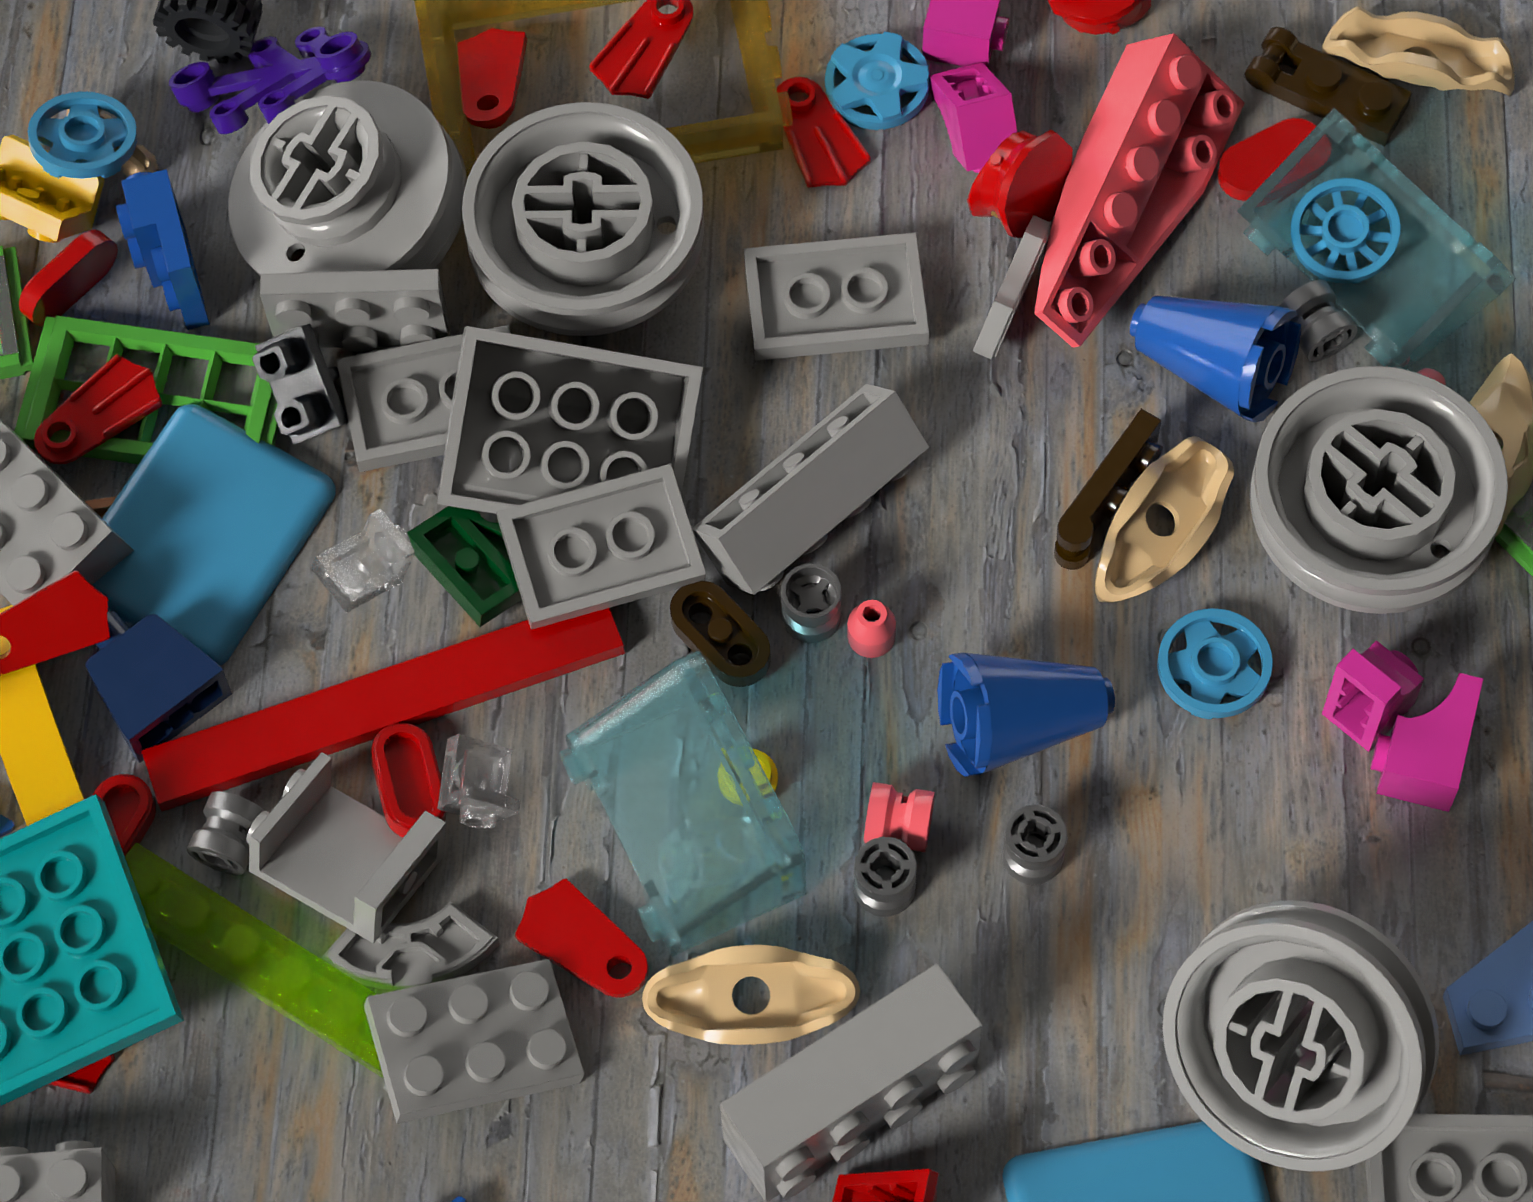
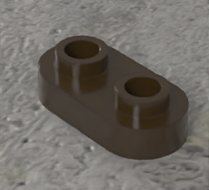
(724, 635)

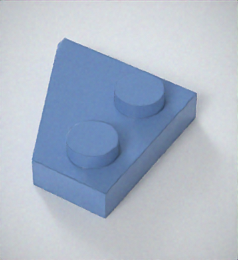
(1495, 998)

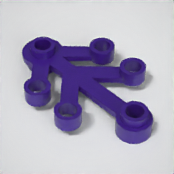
(323, 59)

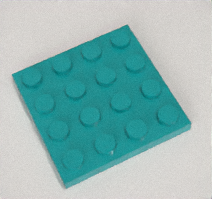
(73, 951)

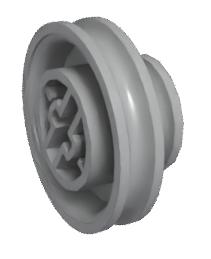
(351, 180)
(571, 214)
(1366, 483)
(1273, 1069)

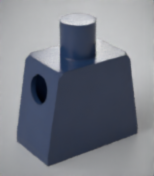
(154, 681)

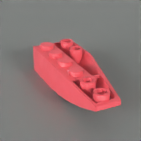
(1132, 180)

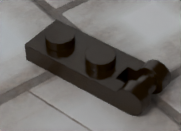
(1327, 83)
(1106, 489)

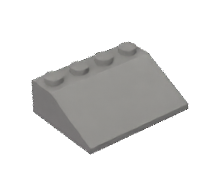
(559, 418)

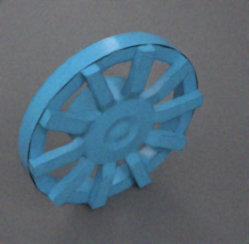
(1345, 230)

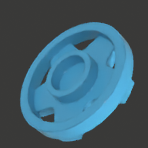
(877, 80)
(82, 140)
(1214, 664)

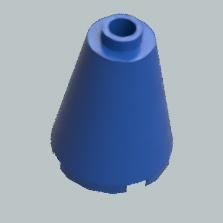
(1221, 348)
(1016, 707)

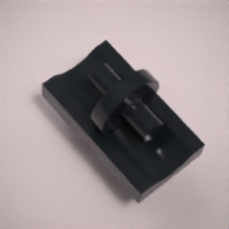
(300, 384)

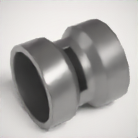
(1322, 325)
(808, 590)
(223, 837)
(1034, 858)
(885, 891)

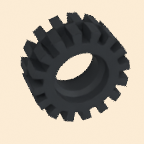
(209, 26)

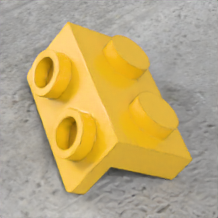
(42, 203)

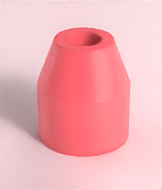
(867, 637)

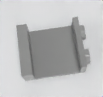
(341, 852)

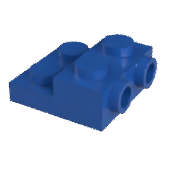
(161, 243)

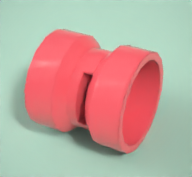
(899, 815)

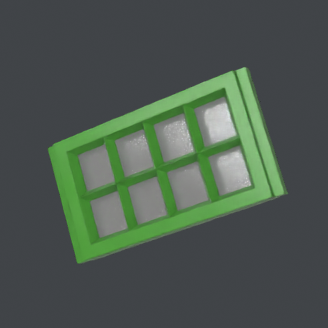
(184, 368)

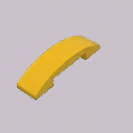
(33, 745)

